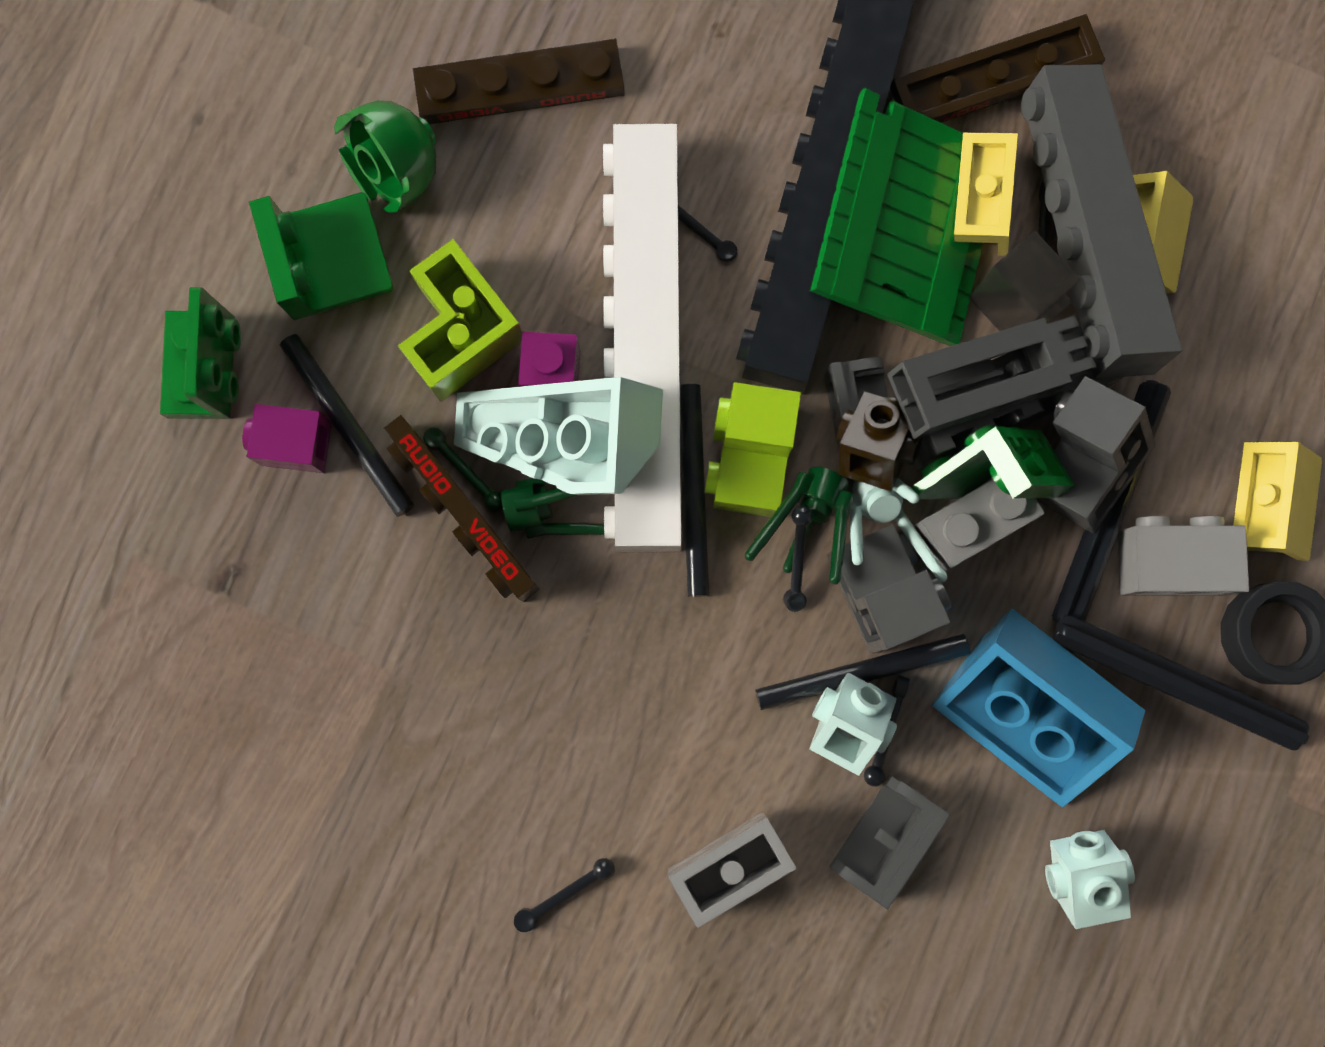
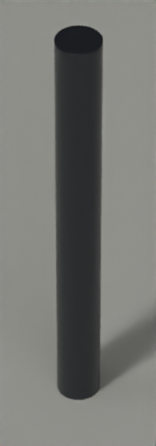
(346, 425)
(694, 490)
(865, 670)

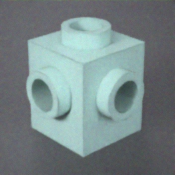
(853, 723)
(1090, 878)

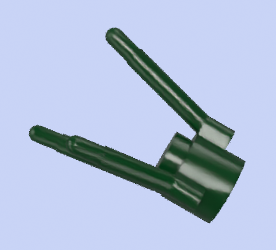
(826, 496)
(531, 504)

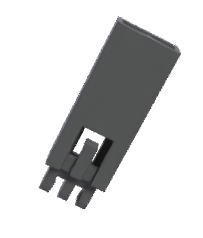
(963, 384)

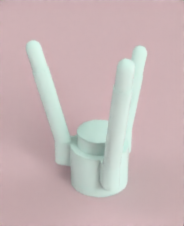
(884, 507)

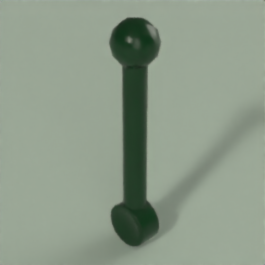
(436, 440)

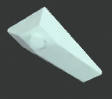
(569, 434)

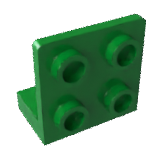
(321, 254)
(199, 360)
(1014, 457)

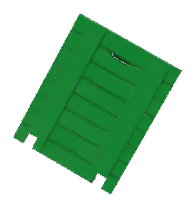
(897, 224)

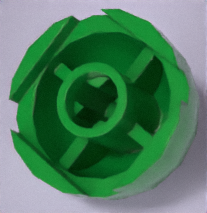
(388, 152)

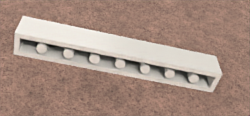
(645, 321)

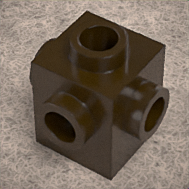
(876, 442)

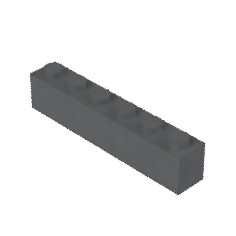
(1099, 222)

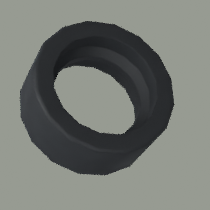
(1237, 633)

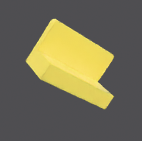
(986, 189)
(1167, 215)
(1278, 497)

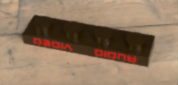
(996, 71)
(519, 81)
(444, 494)

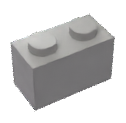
(975, 523)
(1183, 559)
(730, 869)

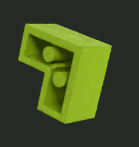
(471, 323)
(756, 439)

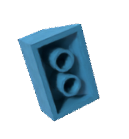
(1040, 709)

